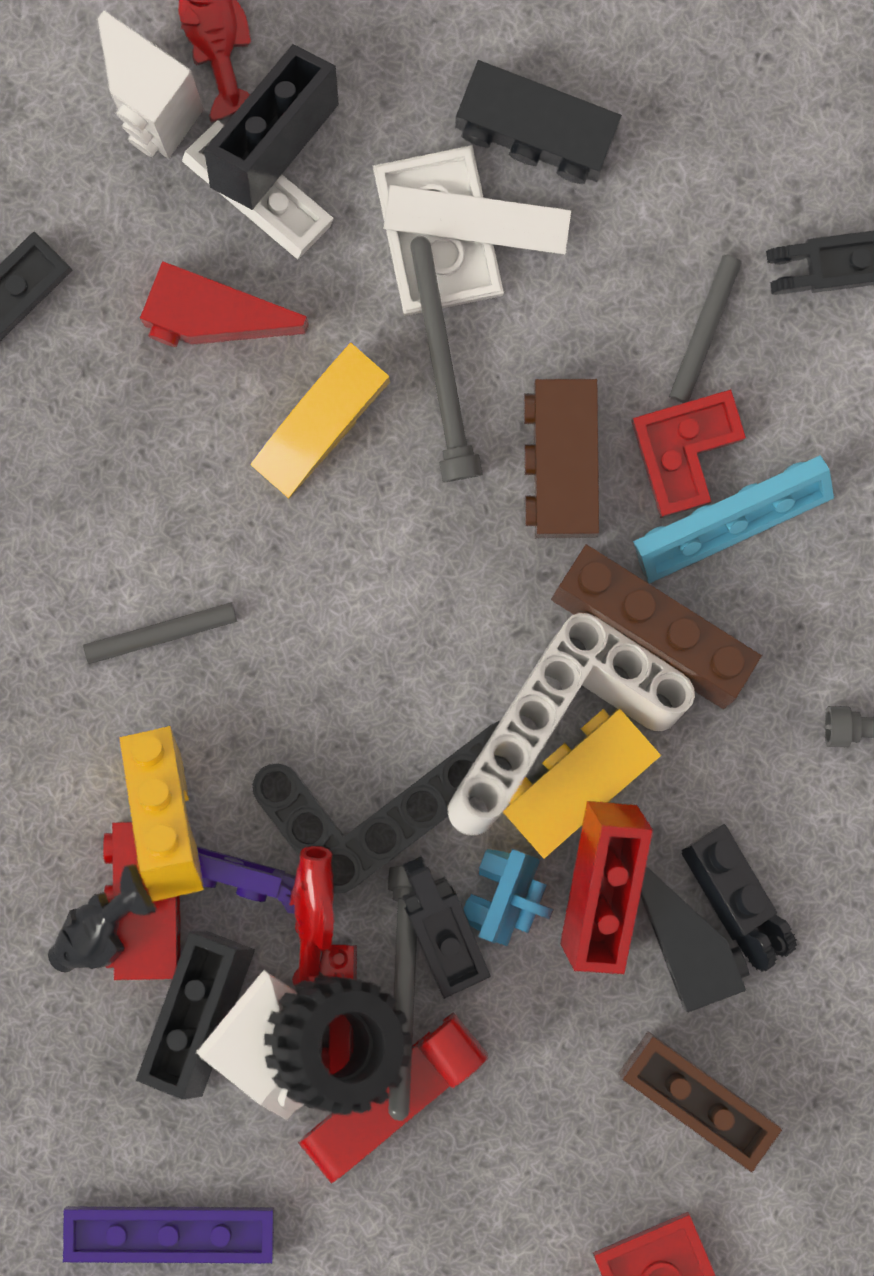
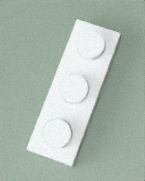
(282, 212)

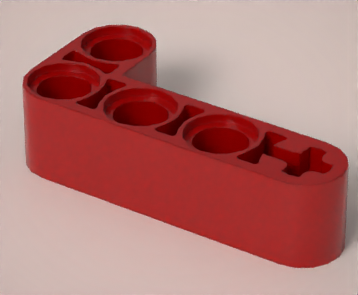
(438, 1062)

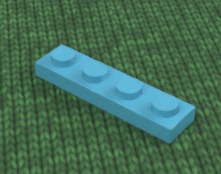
(734, 518)

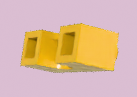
(159, 814)

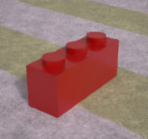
(606, 887)
(149, 940)

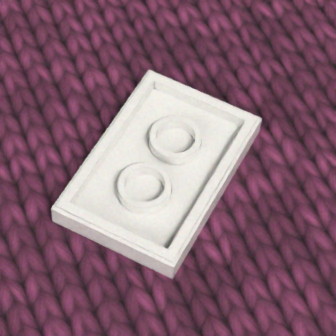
(463, 268)

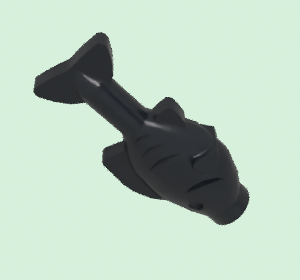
(91, 931)

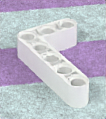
(547, 705)

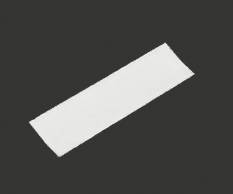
(477, 219)

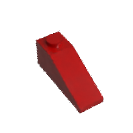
(206, 311)

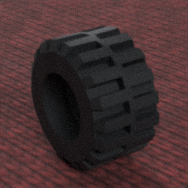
(376, 1050)

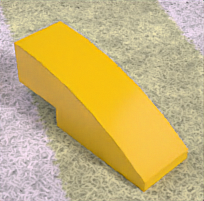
(320, 420)

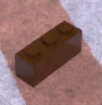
(563, 458)
(700, 1101)

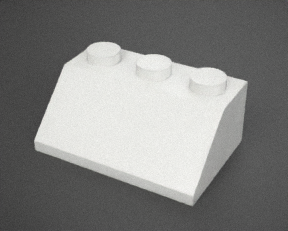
(149, 88)

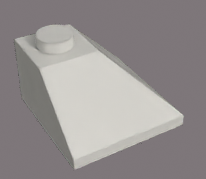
(239, 1049)

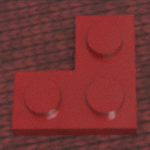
(671, 443)

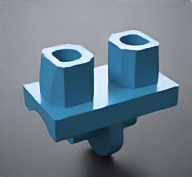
(515, 898)

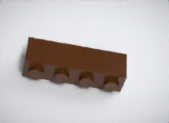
(698, 649)

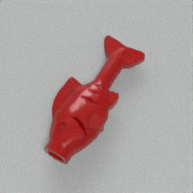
(213, 31)
(313, 909)

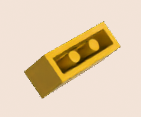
(591, 771)

